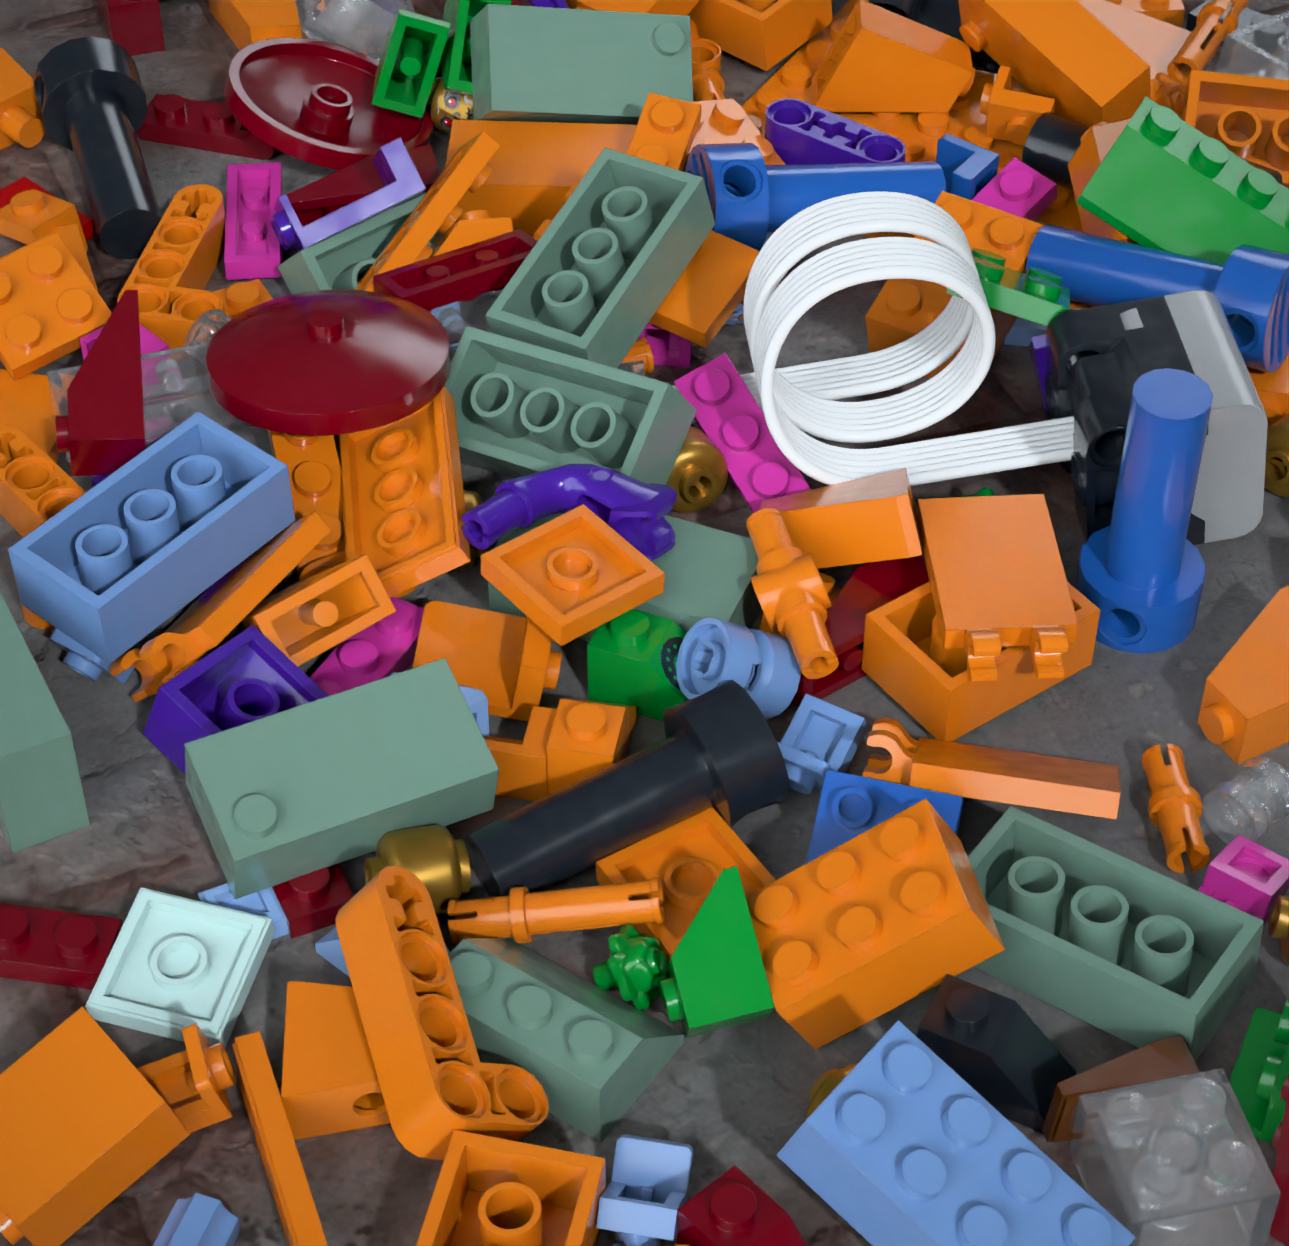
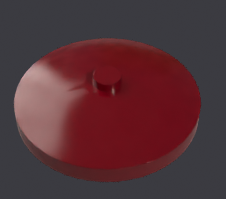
(316, 102)
(328, 362)

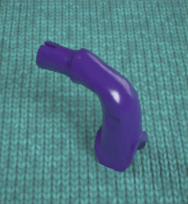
(619, 500)

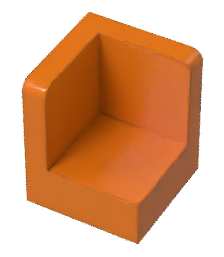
(524, 762)

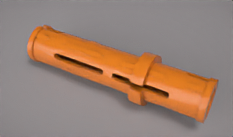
(1213, 22)
(556, 911)

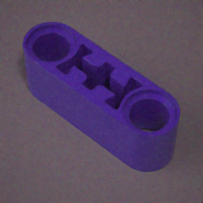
(817, 136)

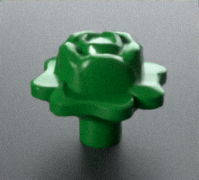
(633, 967)

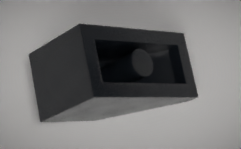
(995, 1050)

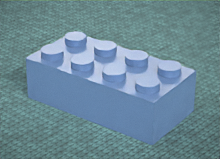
(152, 536)
(934, 1164)

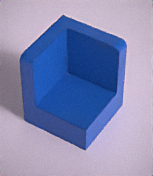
(965, 166)

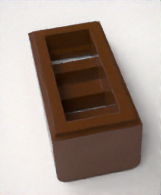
(1149, 1063)

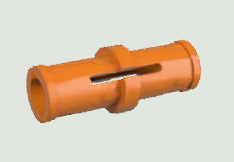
(1175, 808)

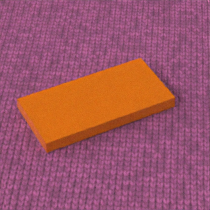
(406, 496)

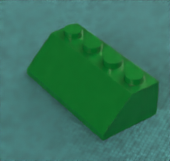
(1185, 191)

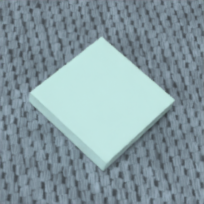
(180, 967)

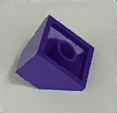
(225, 690)

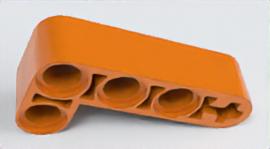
(180, 264)
(31, 491)
(421, 1027)

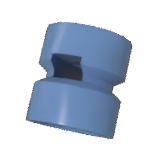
(752, 658)

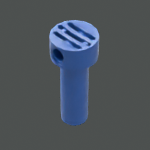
(758, 198)
(1111, 271)
(1142, 564)

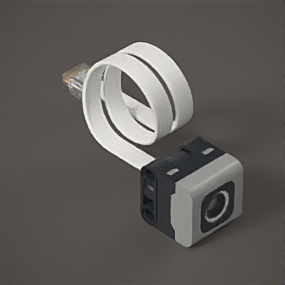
(1088, 381)

